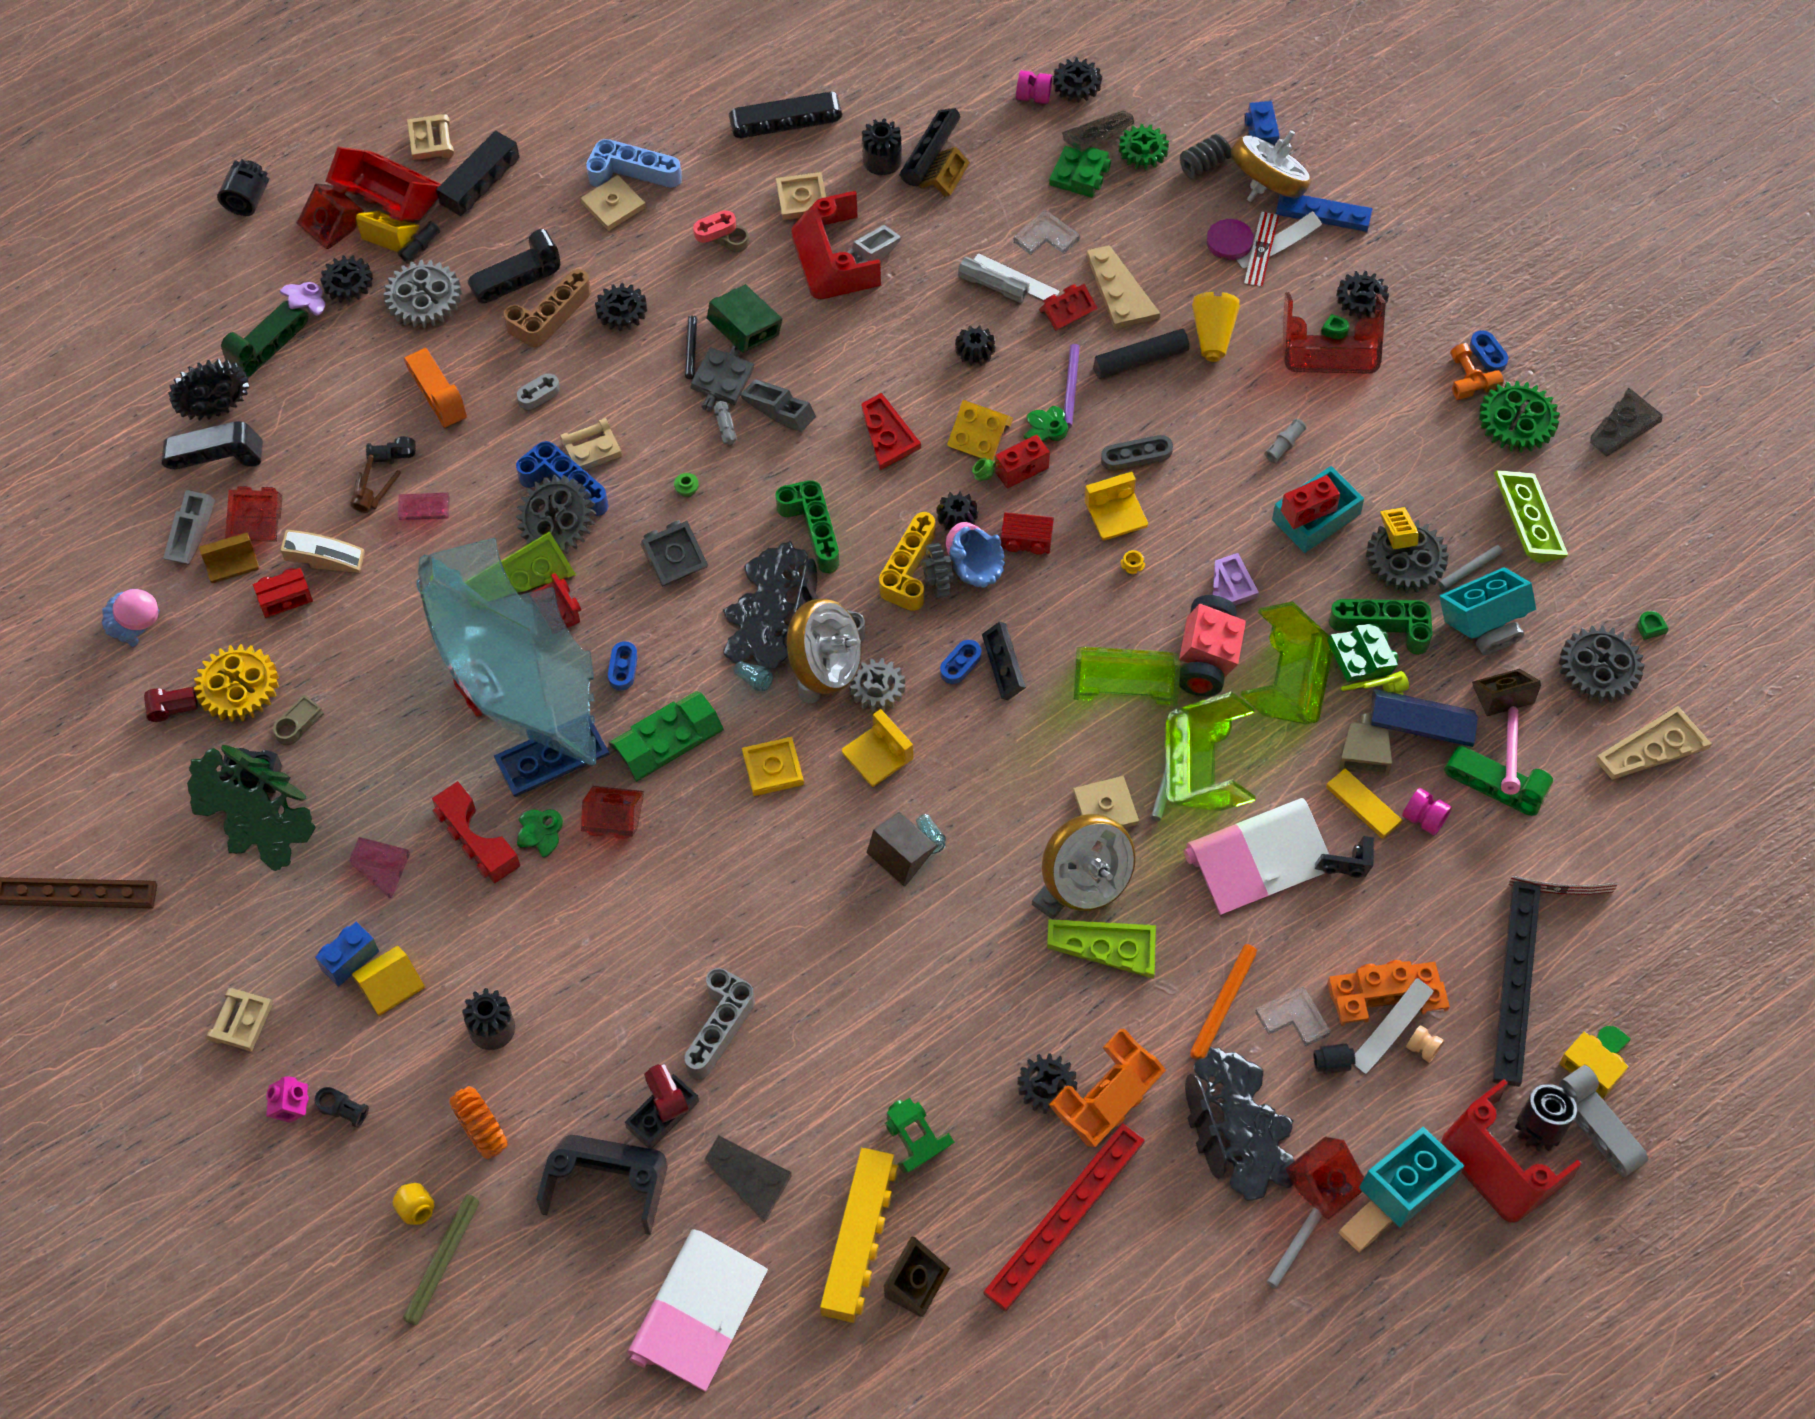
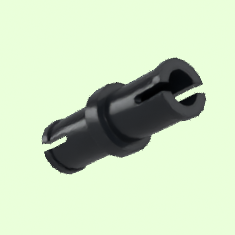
(419, 242)

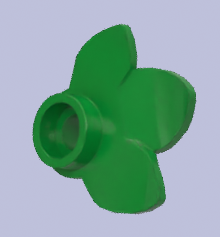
(1047, 424)
(538, 833)

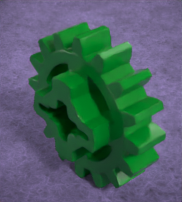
(1143, 146)

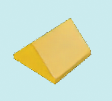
(384, 230)
(388, 980)

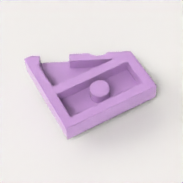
(1233, 580)

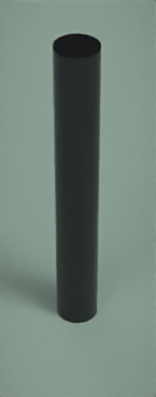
(691, 347)

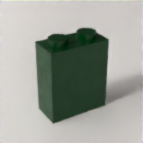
(744, 318)

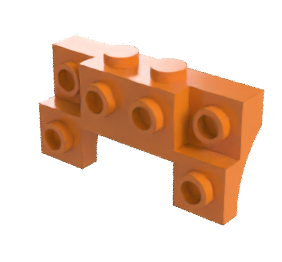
(1383, 986)
(1114, 1094)

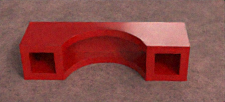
(493, 855)

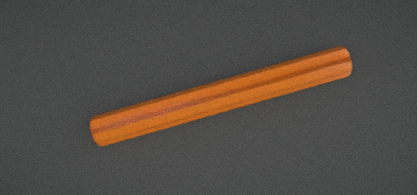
(1223, 1002)

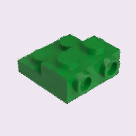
(1080, 170)
(1363, 653)

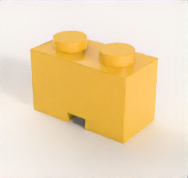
(1590, 1052)

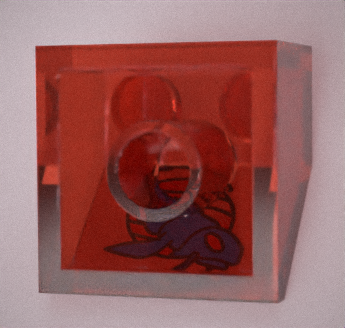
(328, 215)
(611, 811)
(1324, 1170)

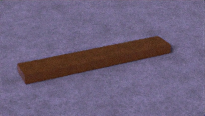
(77, 892)

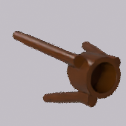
(363, 497)

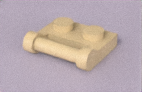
(422, 137)
(594, 451)
(247, 1022)

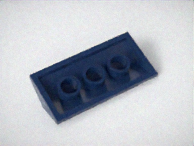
(1423, 717)
(535, 764)

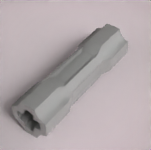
(1008, 286)

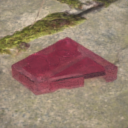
(380, 863)

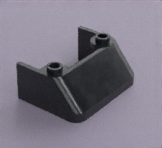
(642, 1165)

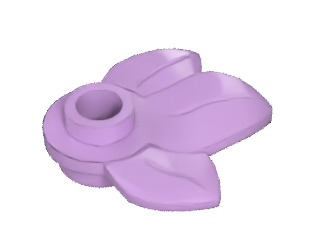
(305, 295)

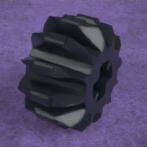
(975, 345)
(956, 510)

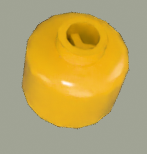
(413, 1204)

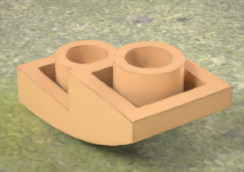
(1365, 1226)

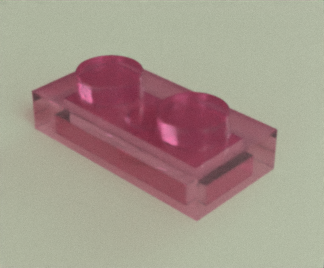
(423, 506)

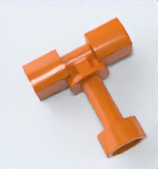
(1474, 379)

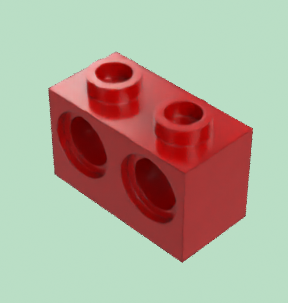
(1310, 502)

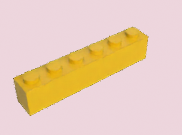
(858, 1235)

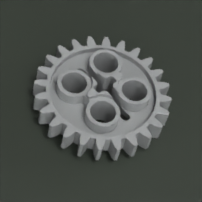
(422, 293)

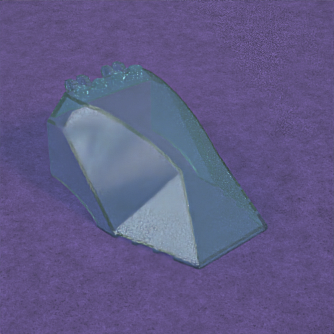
(509, 648)

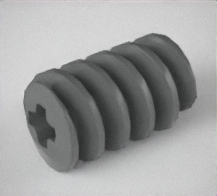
(1205, 155)

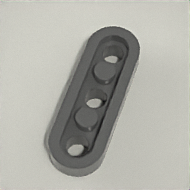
(1144, 447)

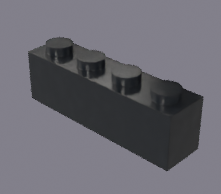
(478, 173)

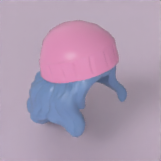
(975, 554)
(129, 615)

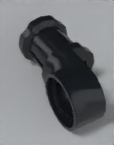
(401, 448)
(342, 1107)

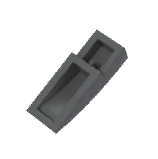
(779, 405)

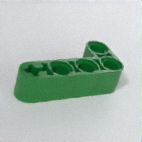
(817, 526)
(1405, 622)
(1486, 777)

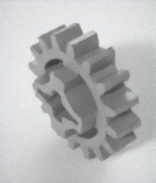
(876, 687)

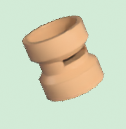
(1423, 1043)

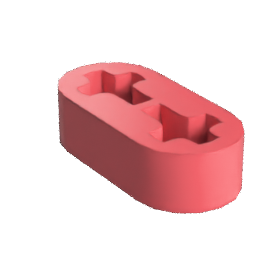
(714, 226)

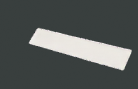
(1036, 288)

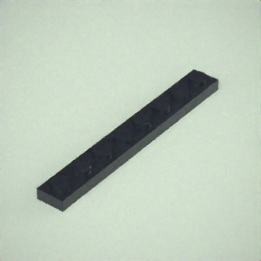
(1516, 984)

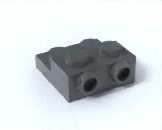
(673, 552)

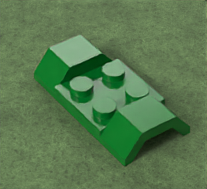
(667, 734)

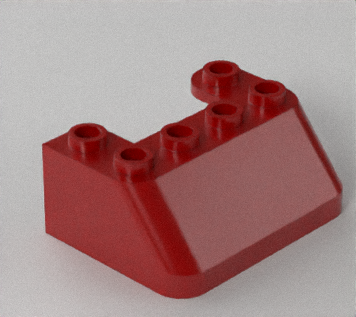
(384, 181)

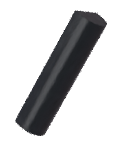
(929, 146)
(1141, 353)

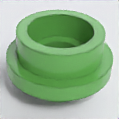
(983, 469)
(689, 489)

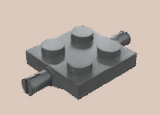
(721, 376)

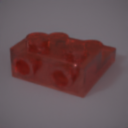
(253, 513)

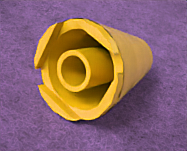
(1215, 323)

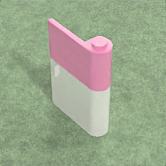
(1259, 855)
(697, 1310)

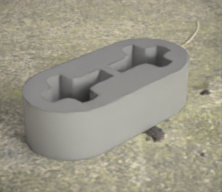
(538, 391)
(1500, 638)

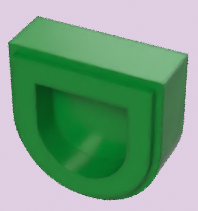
(1335, 327)
(1651, 625)
(1613, 1038)

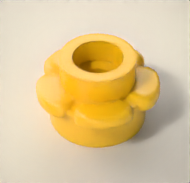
(1135, 557)

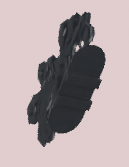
(766, 609)
(1249, 1127)

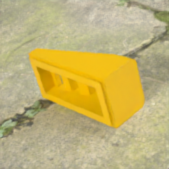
(1402, 532)

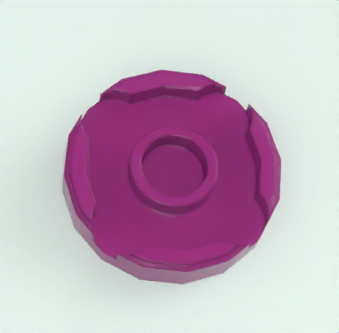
(1230, 239)

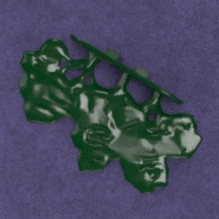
(250, 812)

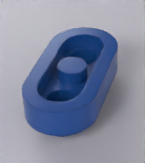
(1490, 353)
(959, 663)
(622, 667)

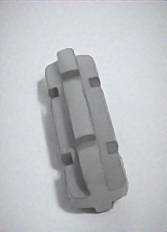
(725, 423)

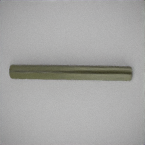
(441, 1260)

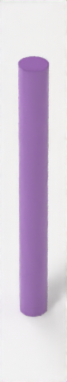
(1071, 384)

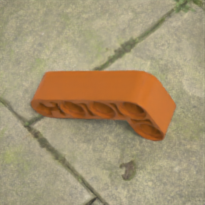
(441, 396)

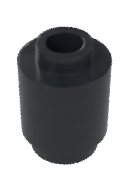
(1334, 1058)

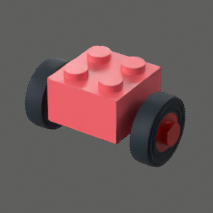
(1210, 645)

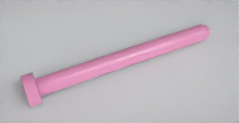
(1511, 784)

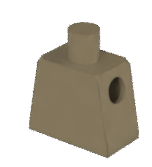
(1367, 748)

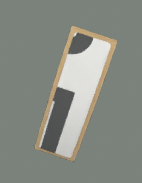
(321, 552)

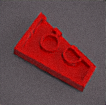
(888, 432)

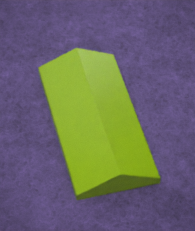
(1531, 516)

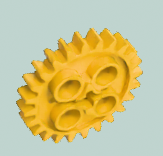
(222, 699)

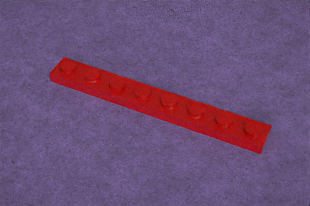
(1063, 1217)

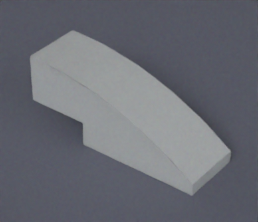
(874, 245)
(189, 526)

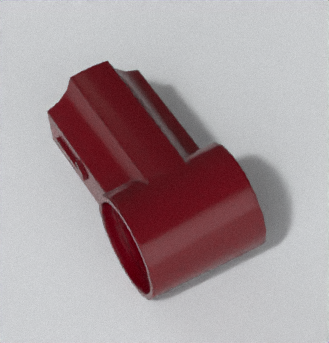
(162, 704)
(667, 1098)

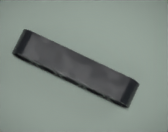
(785, 115)

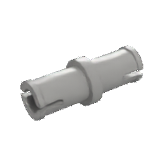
(1285, 440)

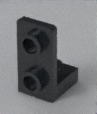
(1355, 867)

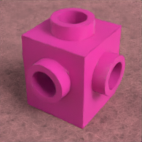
(287, 1099)

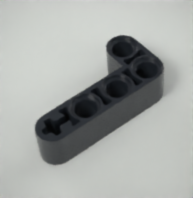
(517, 271)
(213, 444)

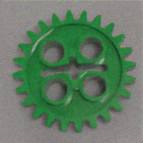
(1500, 405)

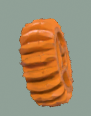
(478, 1122)

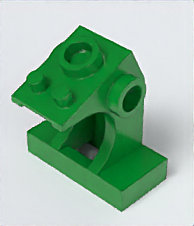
(902, 1115)

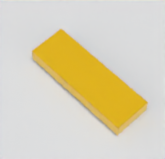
(1364, 803)

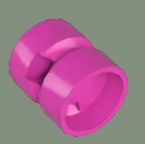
(1034, 87)
(1427, 811)

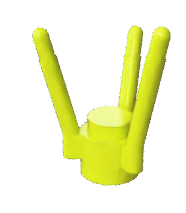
(1393, 683)

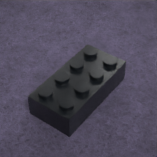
(646, 1122)

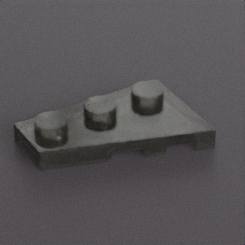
(1098, 130)
(1625, 423)
(749, 1175)

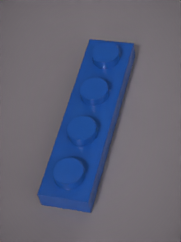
(1327, 211)

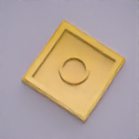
(772, 766)

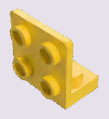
(978, 430)
(1115, 506)
(879, 750)

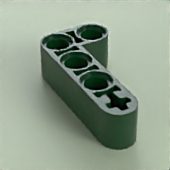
(264, 339)

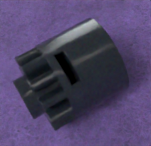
(882, 147)
(243, 187)
(489, 1020)
(1546, 1116)

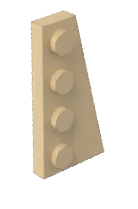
(1121, 293)
(1654, 744)

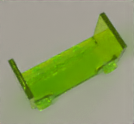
(1300, 669)
(1127, 673)
(1191, 753)

